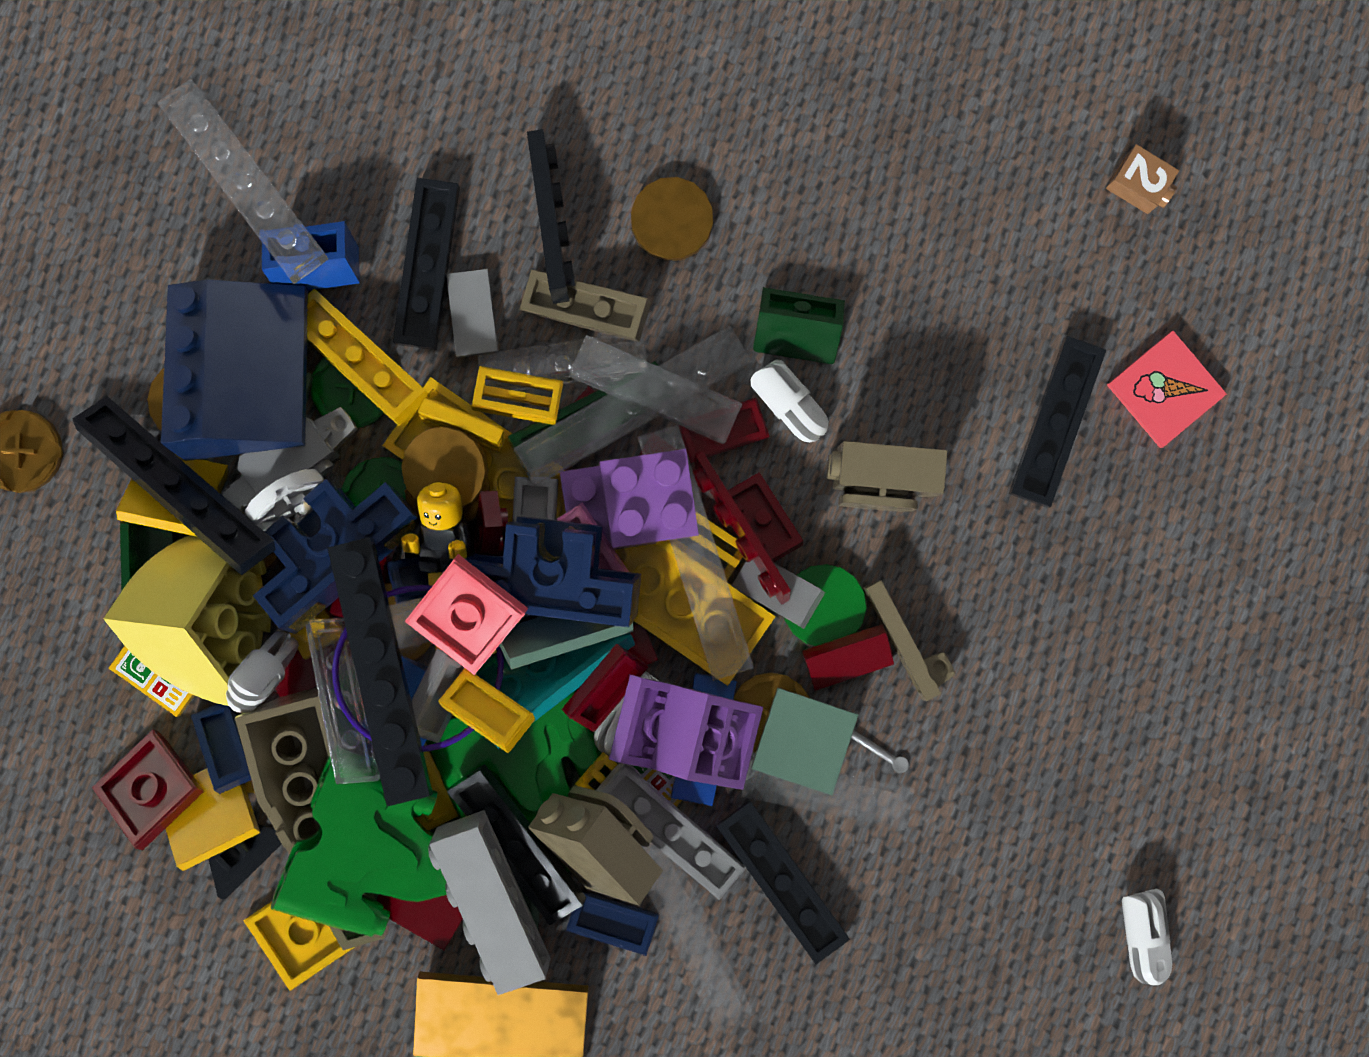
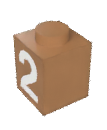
(1144, 180)

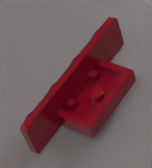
(758, 521)

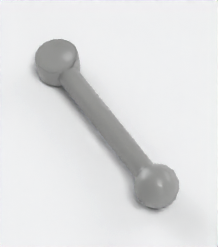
(898, 763)

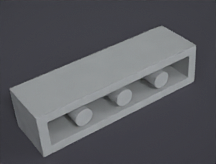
(489, 903)

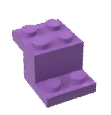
(636, 498)
(686, 733)

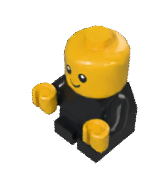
(440, 530)

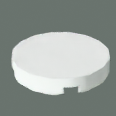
(283, 498)

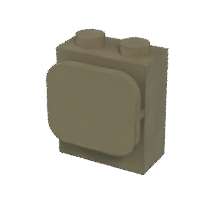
(885, 473)
(598, 842)

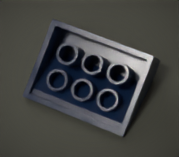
(234, 368)

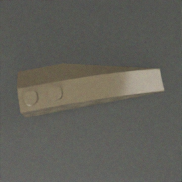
(285, 759)

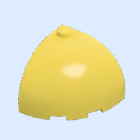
(191, 617)

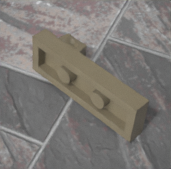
(588, 307)
(925, 672)

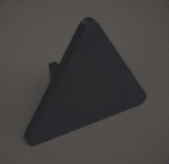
(240, 861)

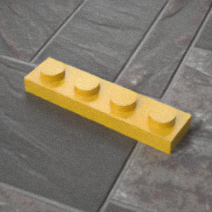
(362, 360)

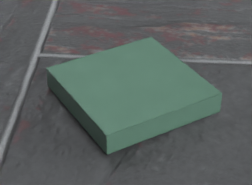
(804, 741)

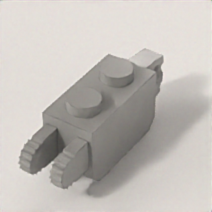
(263, 468)

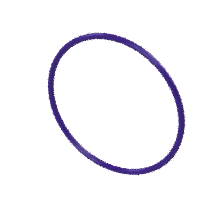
(335, 675)

